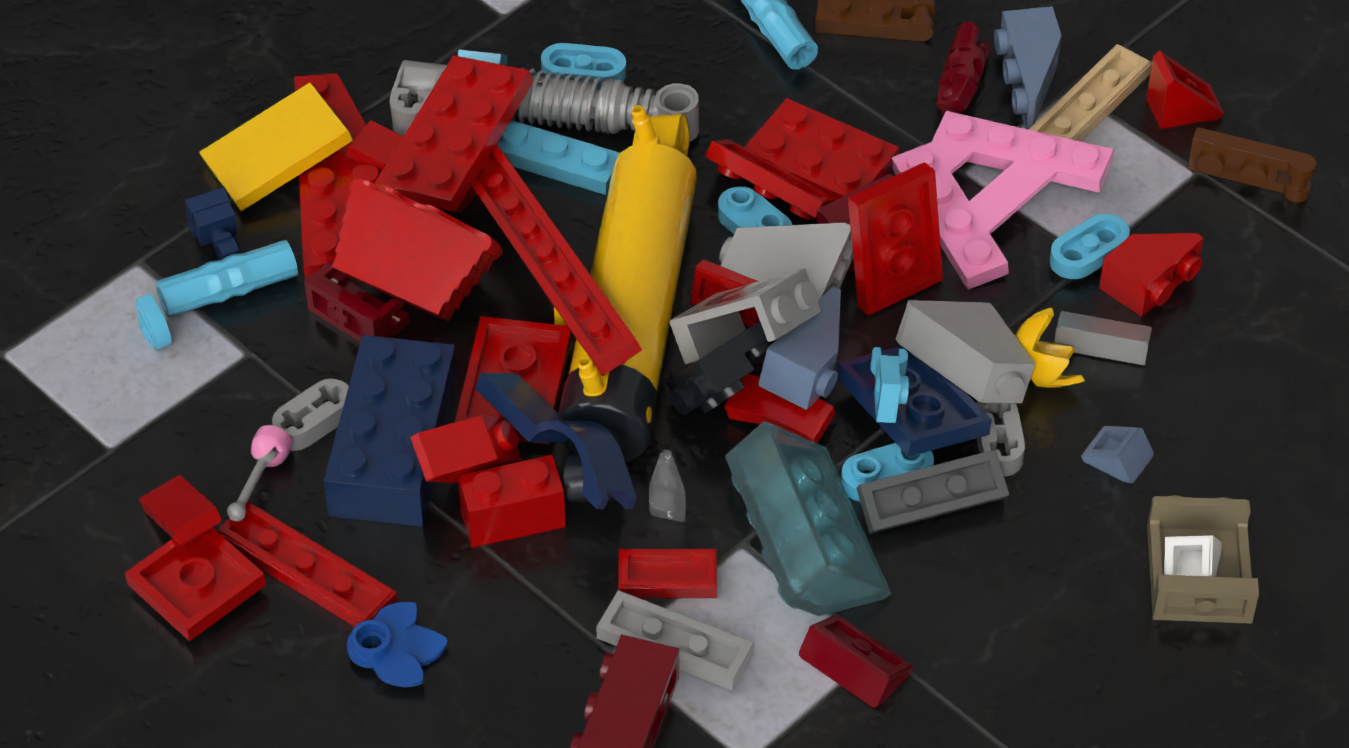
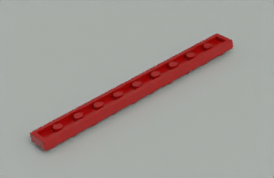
(554, 265)

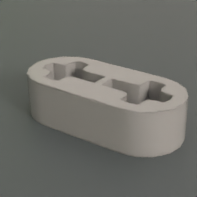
(311, 413)
(1008, 433)

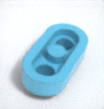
(585, 61)
(745, 208)
(1084, 247)
(882, 463)

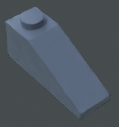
(803, 360)

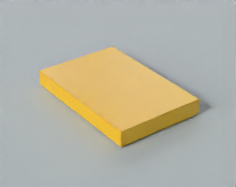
(275, 146)

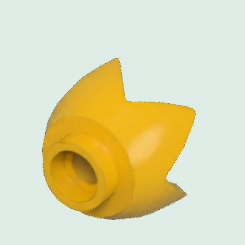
(1048, 357)

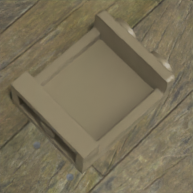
(1223, 598)

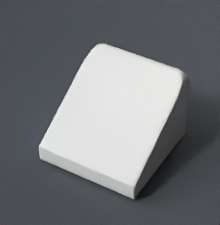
(1192, 555)

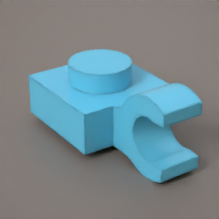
(890, 383)

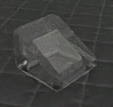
(666, 490)

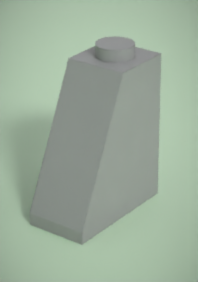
(777, 250)
(968, 348)

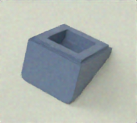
(1119, 452)

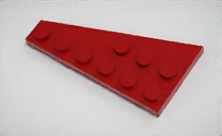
(326, 184)

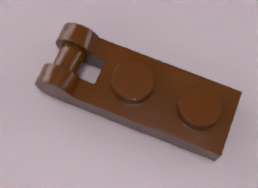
(877, 18)
(1252, 163)

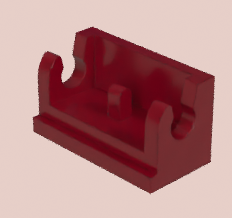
(351, 307)

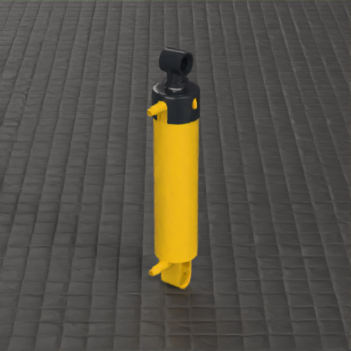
(638, 273)

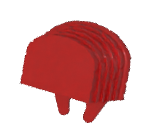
(411, 249)

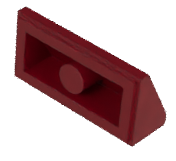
(854, 660)

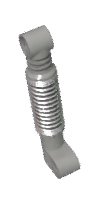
(555, 100)

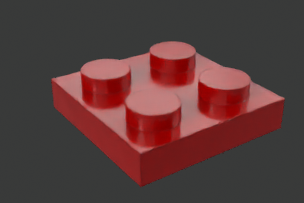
(195, 581)

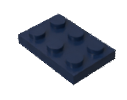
(935, 409)

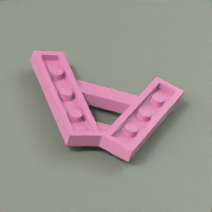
(1028, 163)

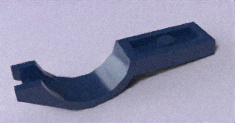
(538, 422)

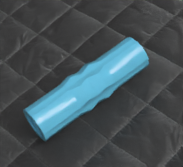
(784, 30)
(226, 278)

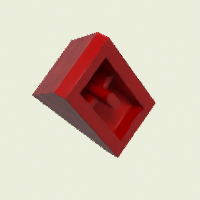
(1179, 95)

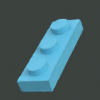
(558, 157)

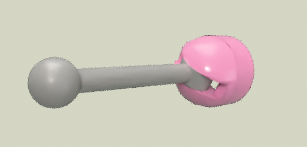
(262, 450)

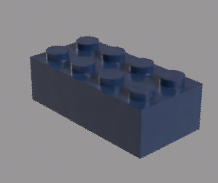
(392, 395)

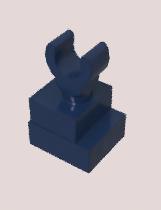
(213, 221)

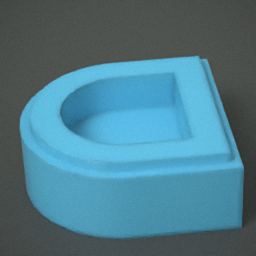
(152, 322)

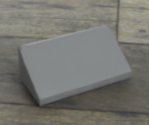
(1103, 337)

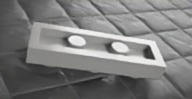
(702, 648)

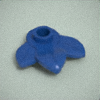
(400, 643)

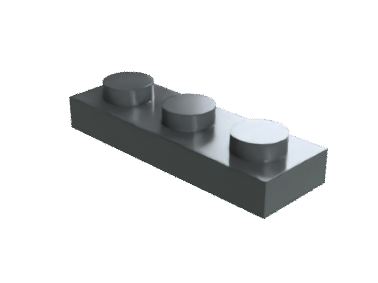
(932, 491)

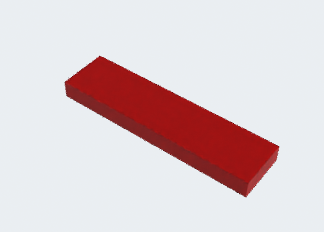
(307, 566)

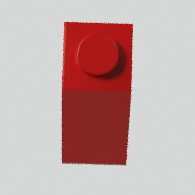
(465, 447)

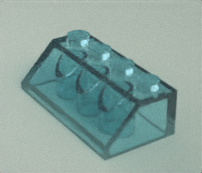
(805, 522)

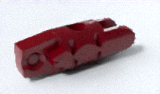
(962, 69)

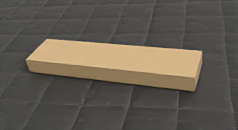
(1095, 95)

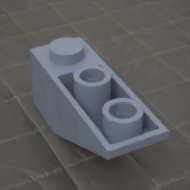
(1031, 56)

